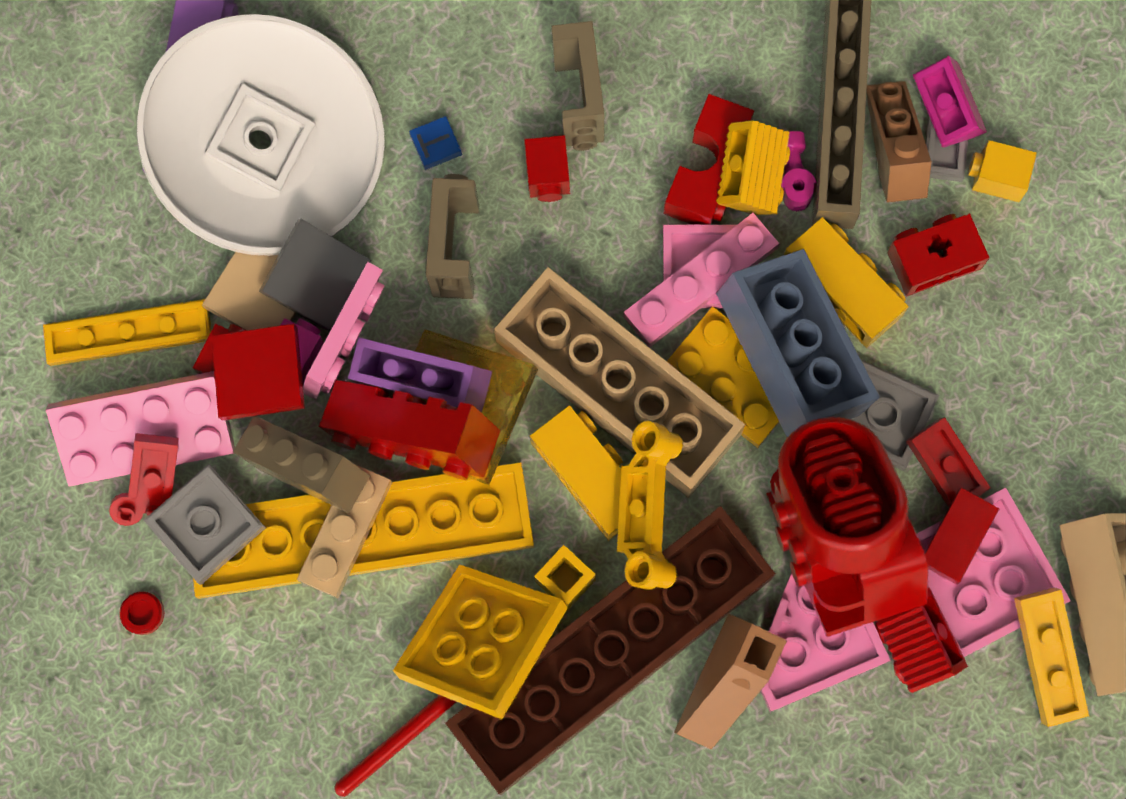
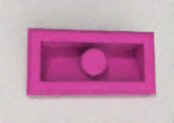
(949, 102)

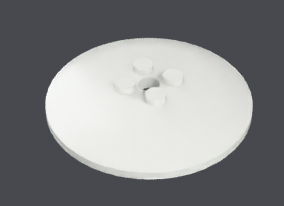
(272, 79)

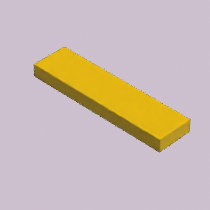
(126, 332)

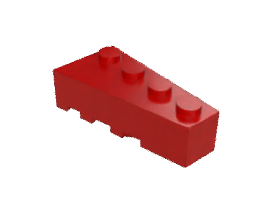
(409, 427)

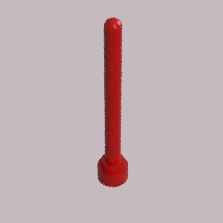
(393, 745)

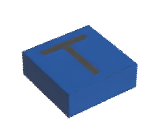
(435, 143)

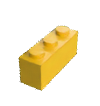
(851, 282)
(583, 466)

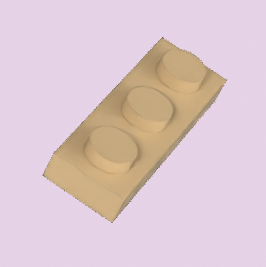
(343, 538)

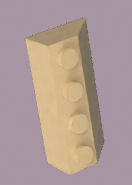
(1098, 584)

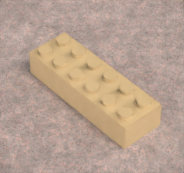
(616, 376)

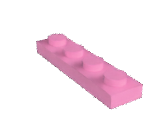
(699, 280)

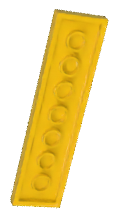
(417, 525)

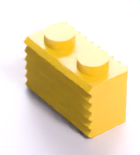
(754, 168)

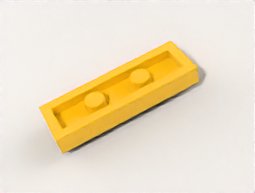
(1051, 657)

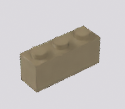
(301, 464)

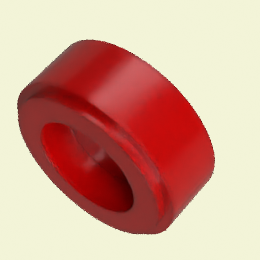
(142, 613)

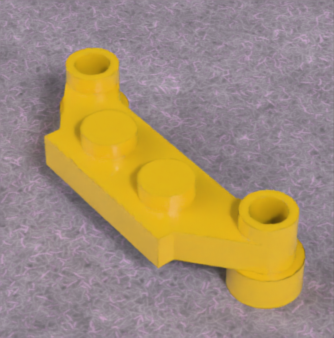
(643, 506)

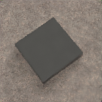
(314, 274)

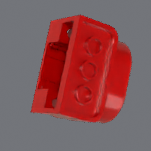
(846, 525)

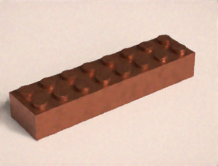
(614, 651)

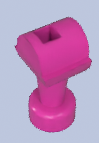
(797, 182)

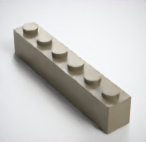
(842, 112)

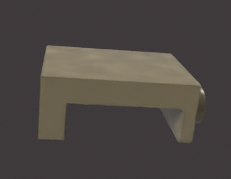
(574, 50)
(447, 276)

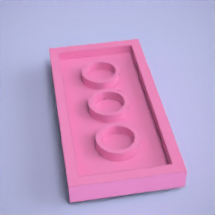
(99, 430)

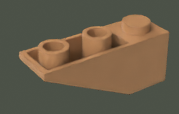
(898, 142)
(730, 680)

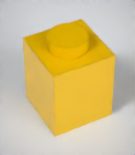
(1002, 170)
(565, 577)

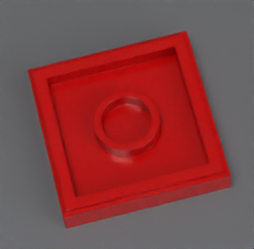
(258, 372)

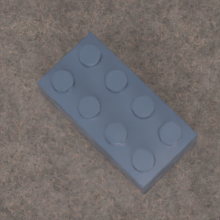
(796, 342)

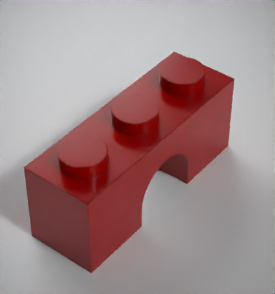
(695, 192)

